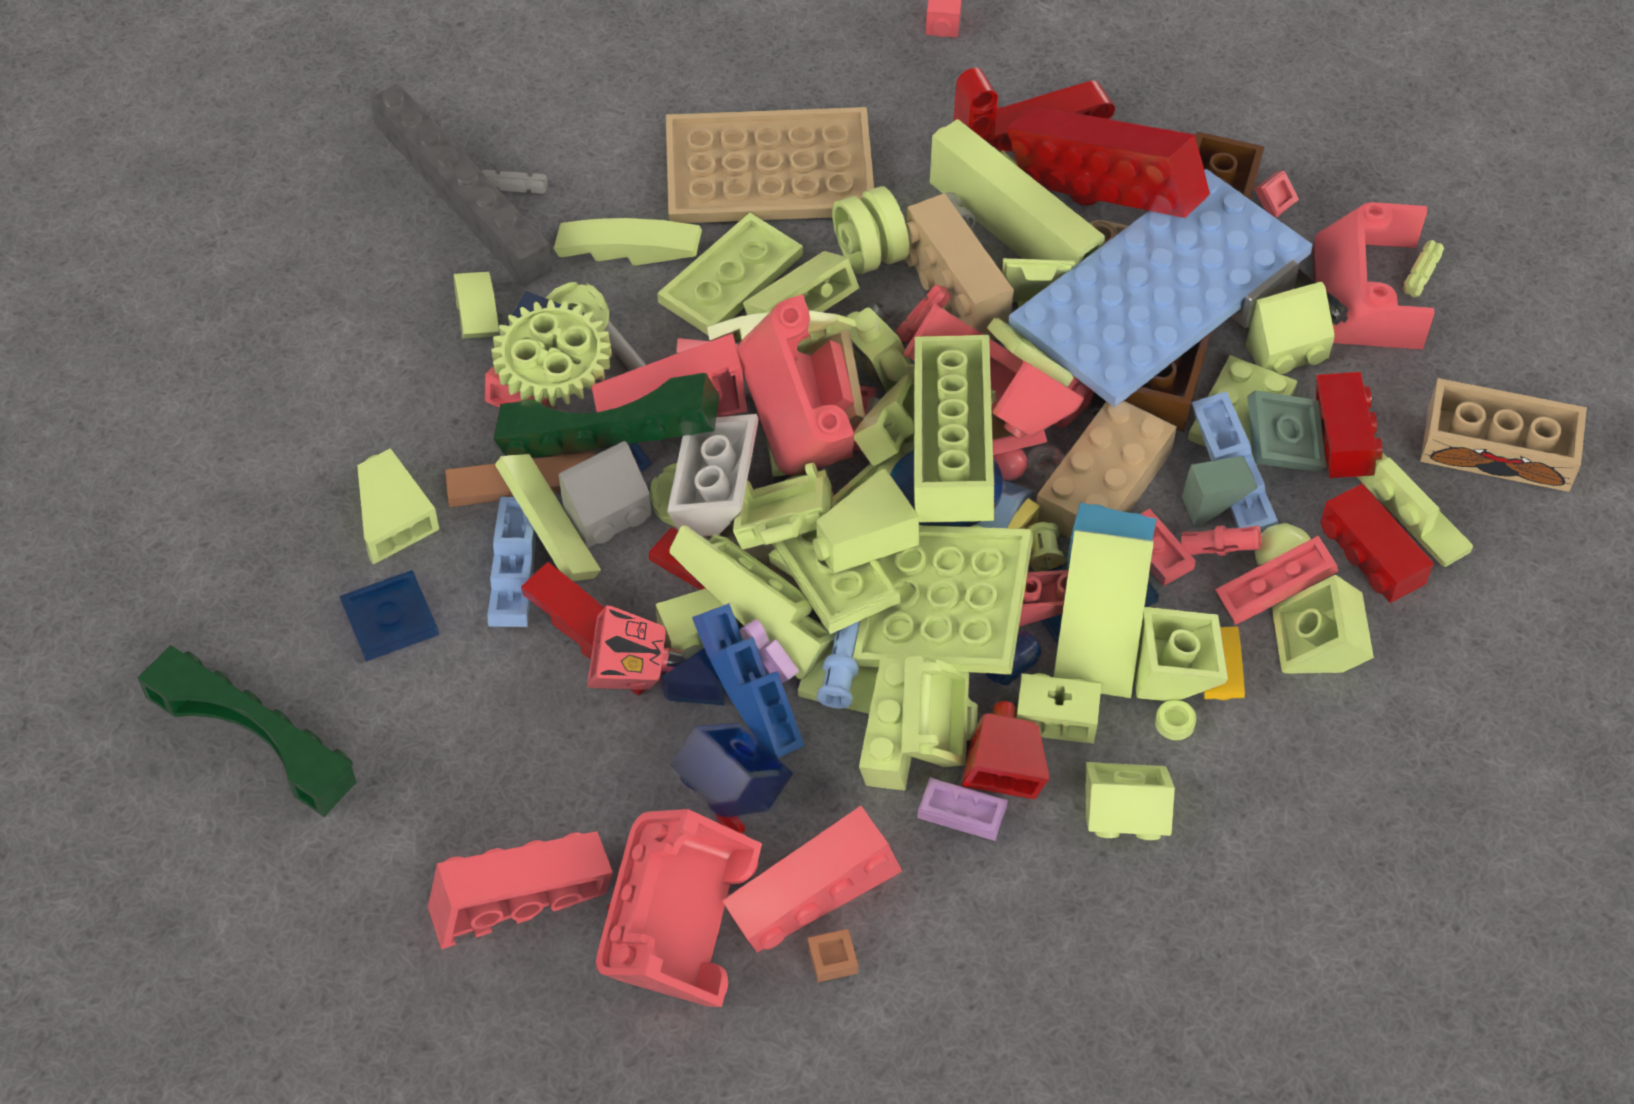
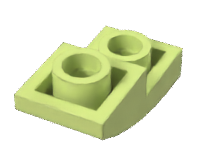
(476, 305)

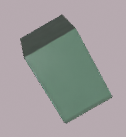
(1215, 487)

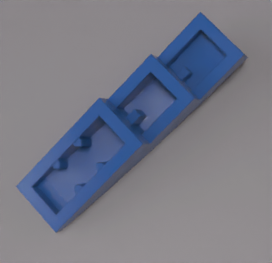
(753, 692)

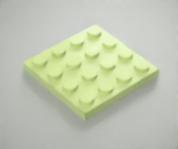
(956, 597)

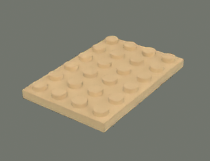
(765, 163)

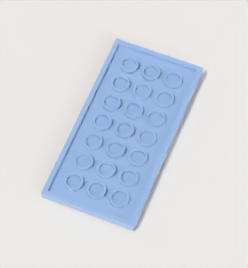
(1157, 290)

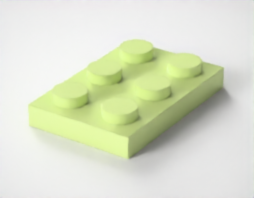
(1239, 381)

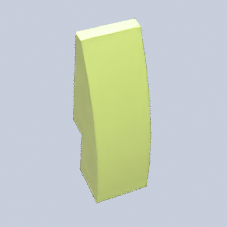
(888, 423)

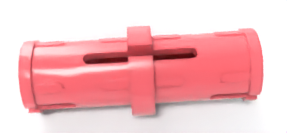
(1222, 540)

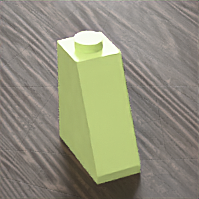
(392, 507)
(867, 525)

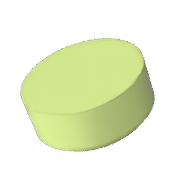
(1175, 720)

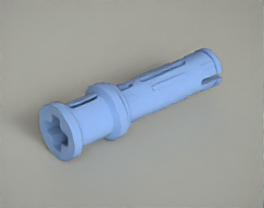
(840, 669)

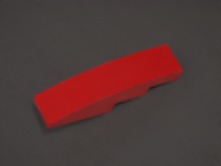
(568, 605)

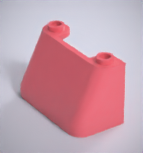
(790, 424)
(672, 906)

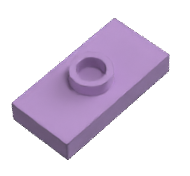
(962, 809)

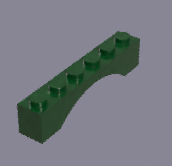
(672, 410)
(187, 688)

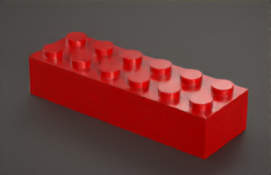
(1110, 160)

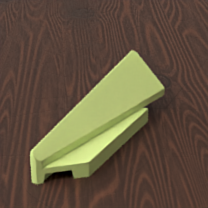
(755, 594)

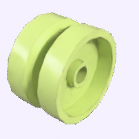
(870, 229)

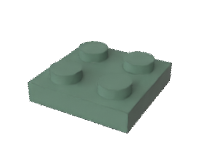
(1286, 431)

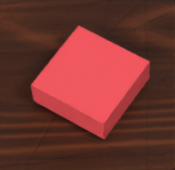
(1276, 193)

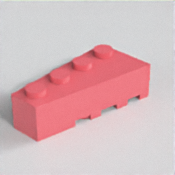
(716, 358)
(813, 880)
(516, 884)

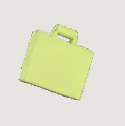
(783, 509)
(936, 712)

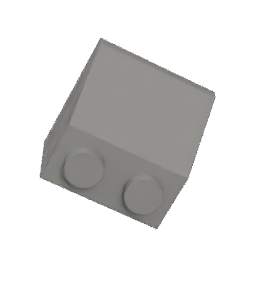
(605, 495)

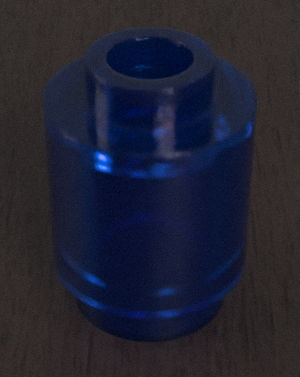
(1025, 657)

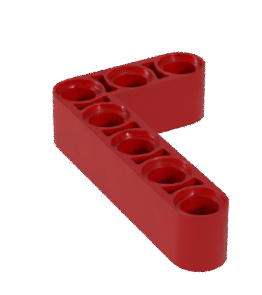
(978, 102)

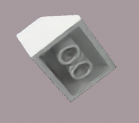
(713, 475)

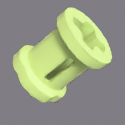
(1045, 547)

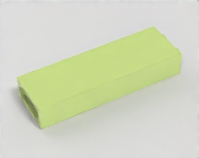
(1008, 199)

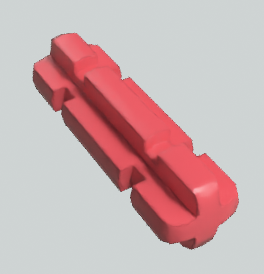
(937, 295)

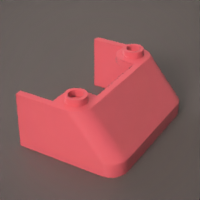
(1342, 268)
(1024, 394)

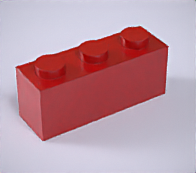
(1347, 425)
(1376, 543)

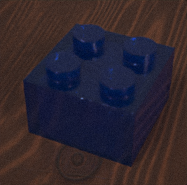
(730, 769)

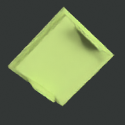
(1032, 276)

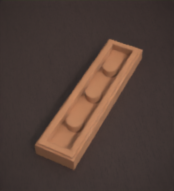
(486, 484)

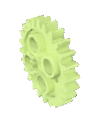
(551, 352)

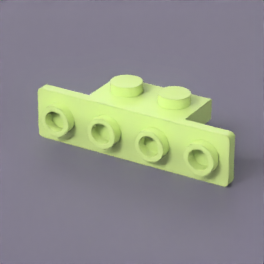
(1416, 512)

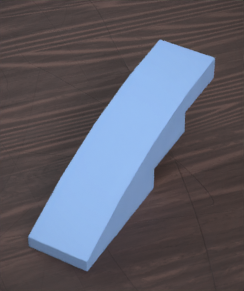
(1227, 439)
(512, 566)

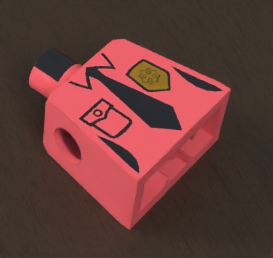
(629, 652)

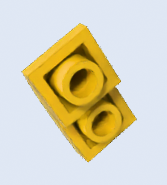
(1233, 659)

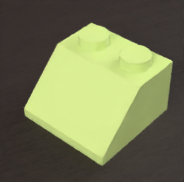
(1291, 329)
(1322, 629)
(1178, 654)
(1129, 800)

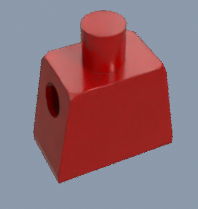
(1006, 755)

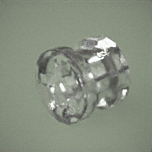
(1042, 455)

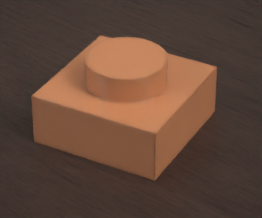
(832, 955)

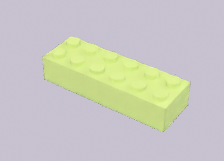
(953, 429)

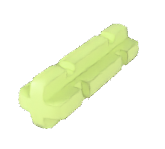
(1423, 268)

